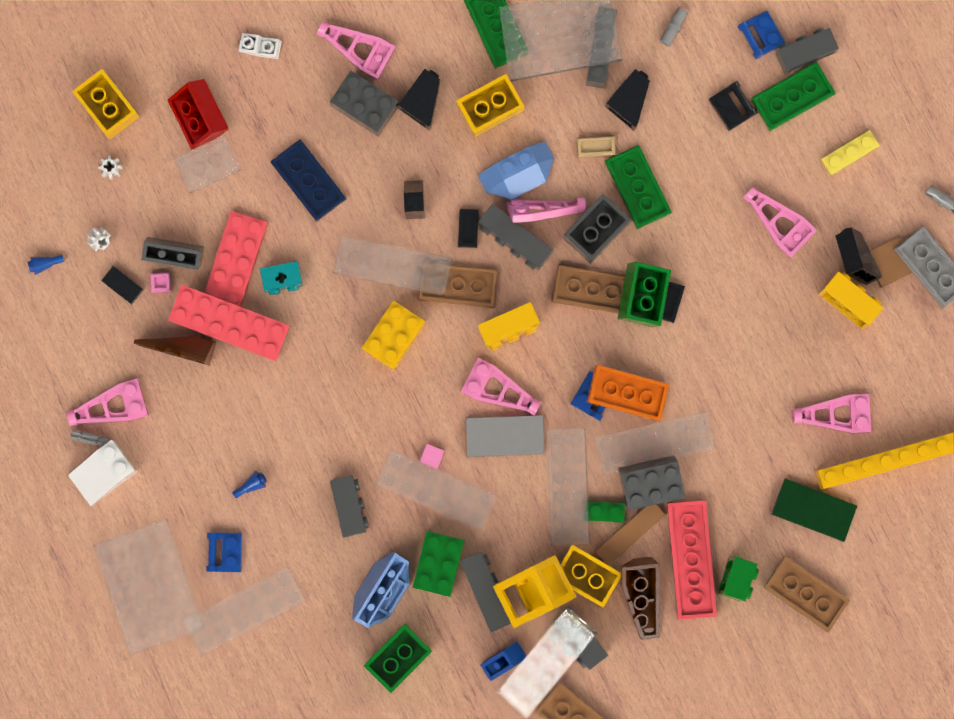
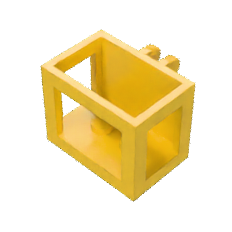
(540, 588)

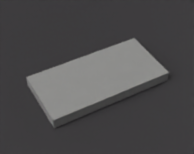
(929, 265)
(505, 436)

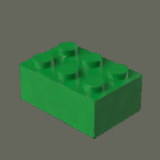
(644, 294)
(438, 563)
(738, 579)
(397, 658)

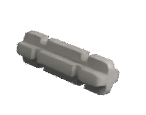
(89, 438)

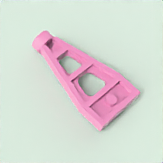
(377, 59)
(519, 209)
(795, 237)
(478, 378)
(133, 400)
(859, 414)

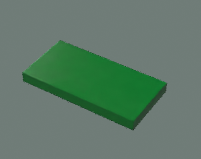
(489, 26)
(793, 96)
(638, 187)

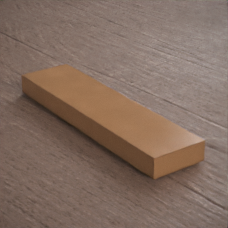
(629, 533)

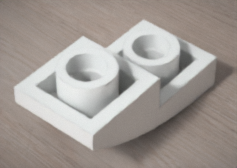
(260, 46)

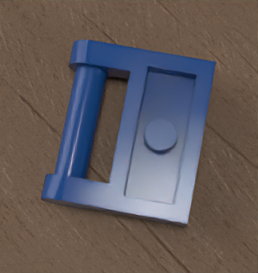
(766, 32)
(580, 399)
(231, 552)

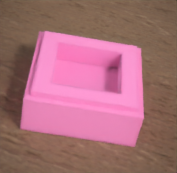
(160, 282)
(432, 456)

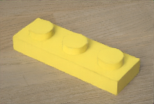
(850, 153)

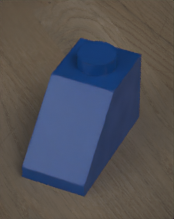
(503, 661)

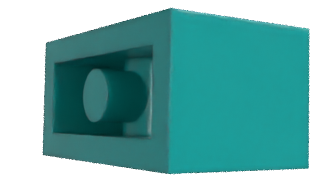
(272, 273)

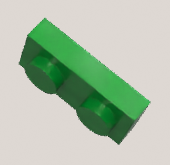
(606, 512)

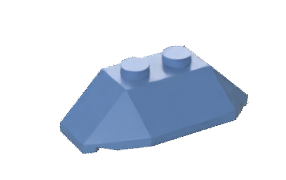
(518, 172)
(381, 590)

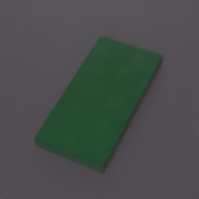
(814, 510)

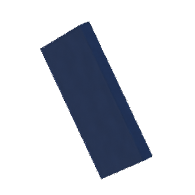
(308, 180)

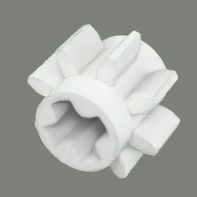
(106, 164)
(98, 238)

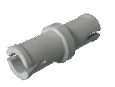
(673, 27)
(941, 198)

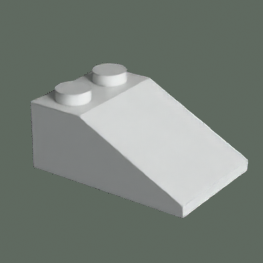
(102, 472)

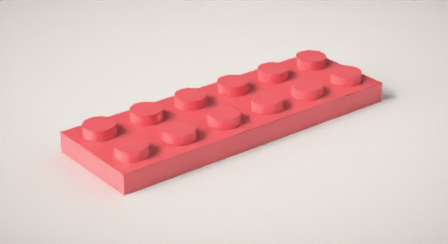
(236, 258)
(228, 322)
(691, 560)

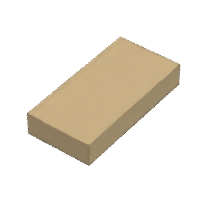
(596, 147)

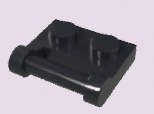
(728, 110)

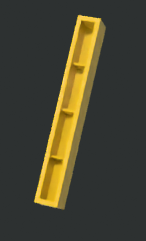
(885, 461)

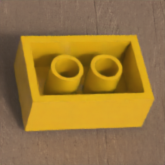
(105, 104)
(490, 105)
(851, 300)
(509, 327)
(393, 335)
(589, 576)

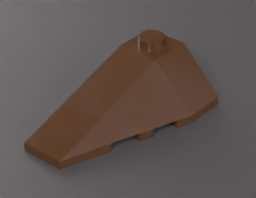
(188, 348)
(641, 591)

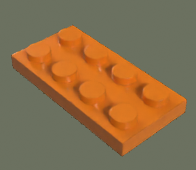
(627, 393)

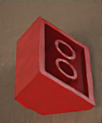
(197, 113)

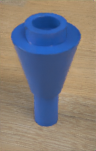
(40, 264)
(254, 482)

